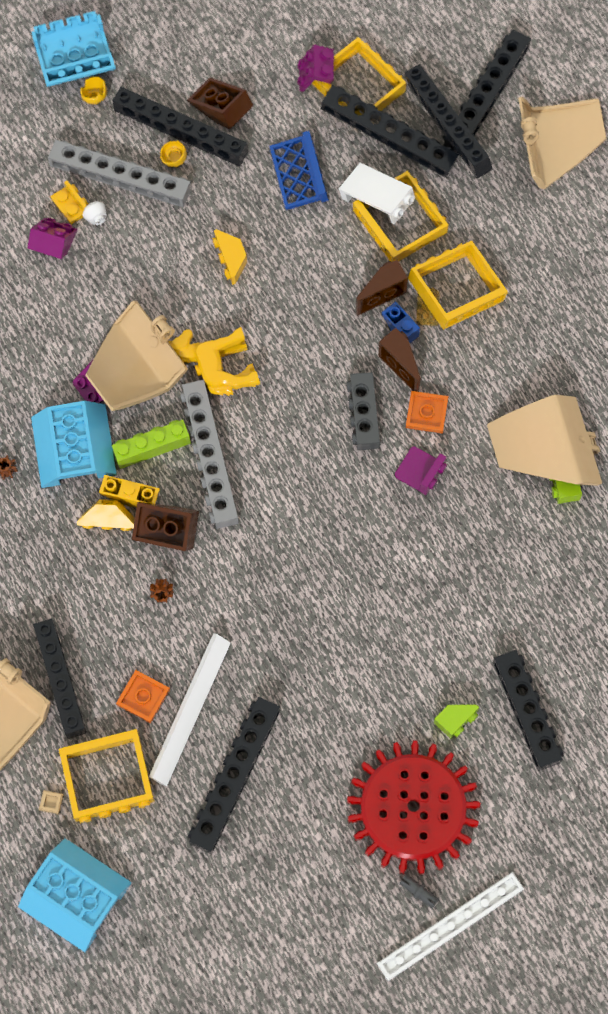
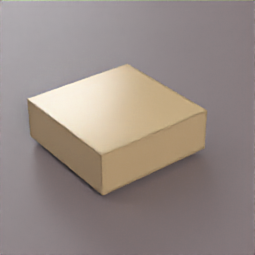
(51, 802)

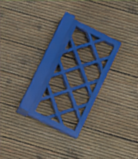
(314, 171)

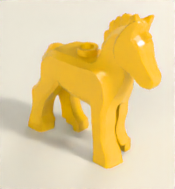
(209, 361)

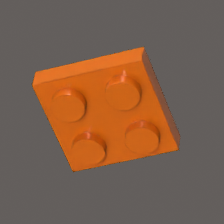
(426, 412)
(143, 696)

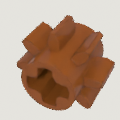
(8, 470)
(161, 590)

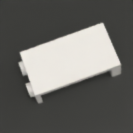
(378, 191)

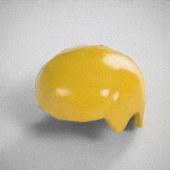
(94, 90)
(173, 154)

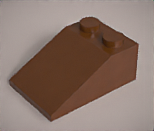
(221, 102)
(383, 287)
(398, 356)
(165, 526)

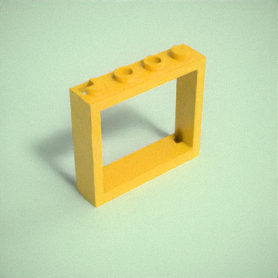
(375, 61)
(381, 239)
(468, 250)
(122, 806)

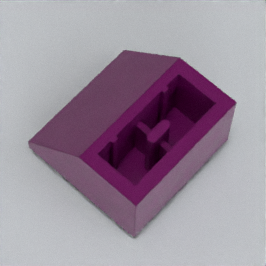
(51, 237)

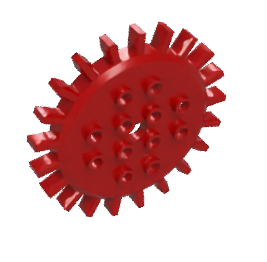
(439, 832)

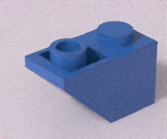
(398, 318)

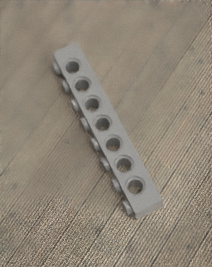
(125, 180)
(197, 392)

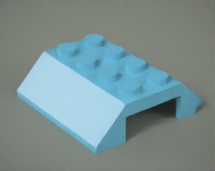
(72, 49)

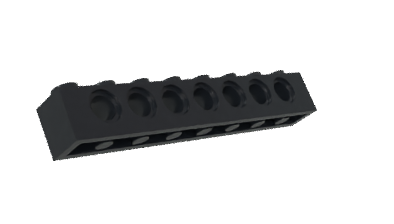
(514, 41)
(448, 121)
(180, 126)
(393, 140)
(208, 842)

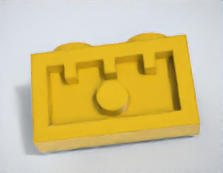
(69, 202)

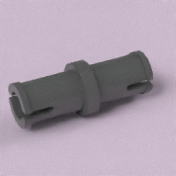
(419, 891)

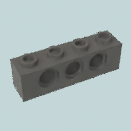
(363, 383)

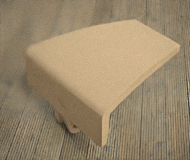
(560, 136)
(135, 360)
(547, 441)
(20, 711)

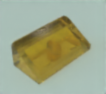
(424, 315)

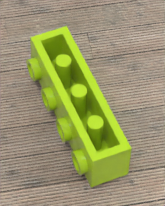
(151, 444)

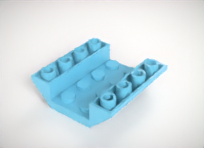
(73, 442)
(73, 893)

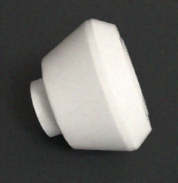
(95, 213)

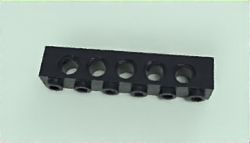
(60, 678)
(542, 758)

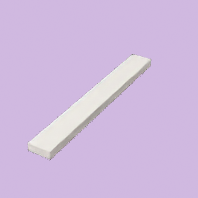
(189, 710)
(450, 926)

